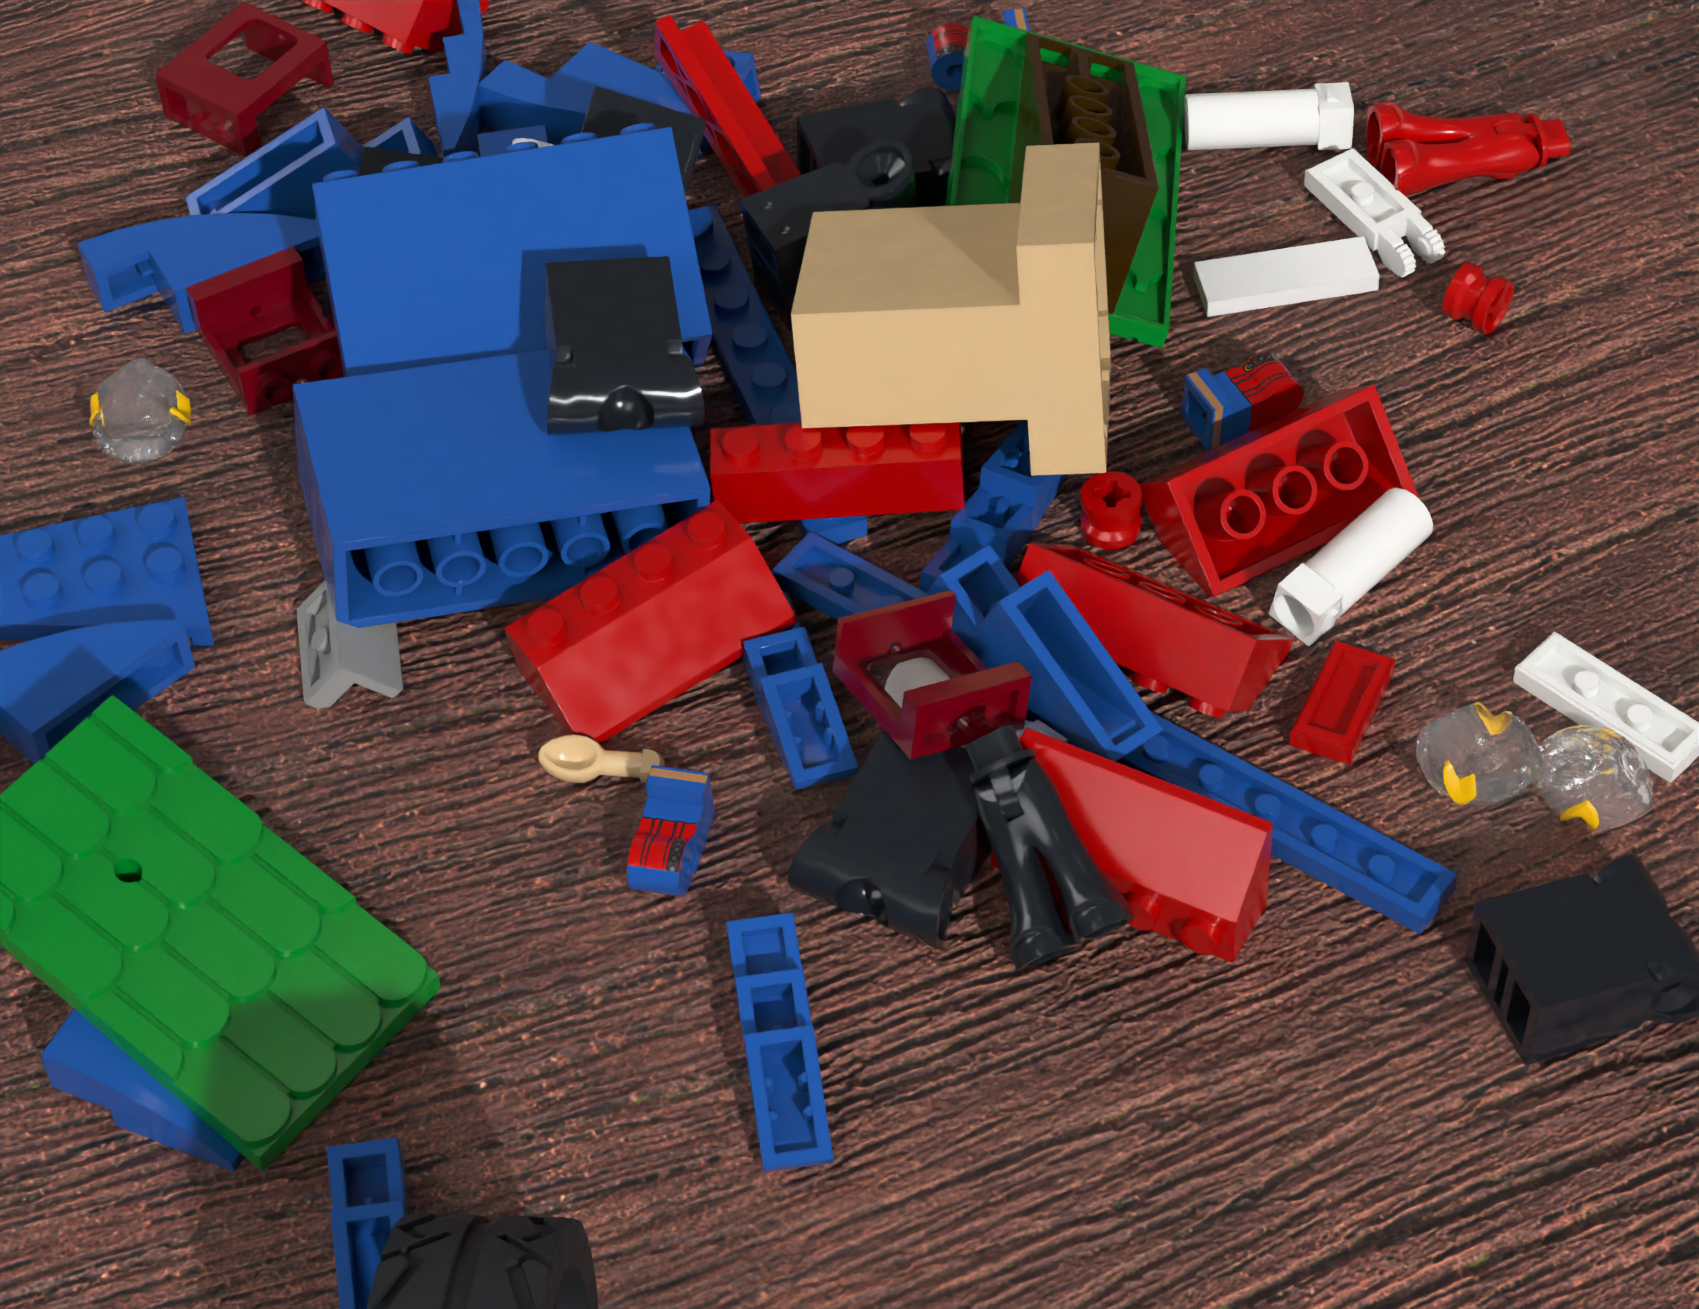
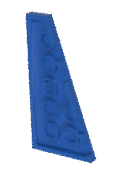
(103, 572)

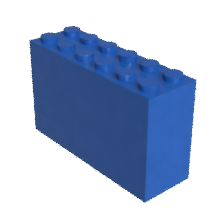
(457, 250)
(454, 499)

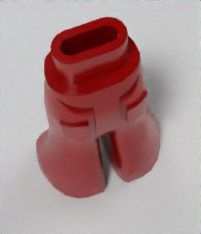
(1434, 151)

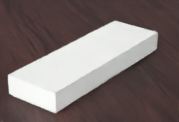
(1285, 276)
(1603, 697)

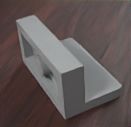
(341, 654)

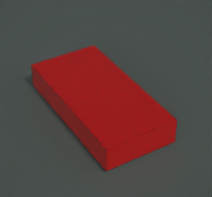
(1342, 702)

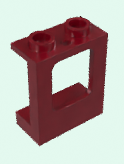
(226, 104)
(256, 304)
(936, 714)

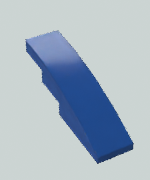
(456, 93)
(1001, 509)
(798, 707)
(779, 1043)

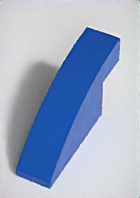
(522, 99)
(282, 172)
(188, 250)
(65, 676)
(1073, 676)

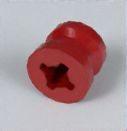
(1478, 298)
(1111, 510)

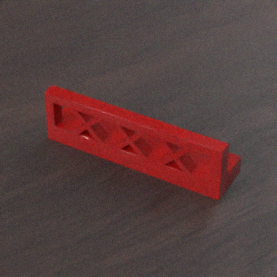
(718, 95)

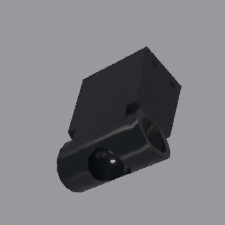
(920, 121)
(781, 216)
(617, 348)
(899, 842)
(1583, 960)

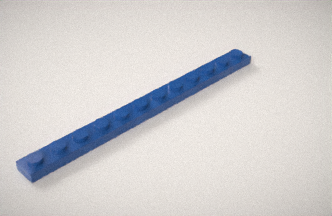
(1304, 829)

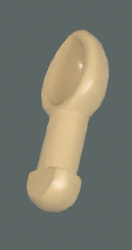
(583, 759)

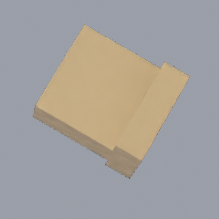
(966, 314)

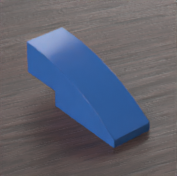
(97, 1070)
(366, 1204)

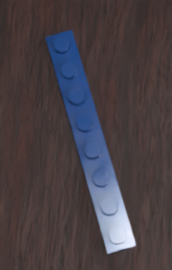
(752, 348)

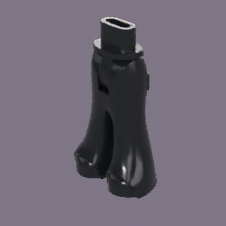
(1028, 816)

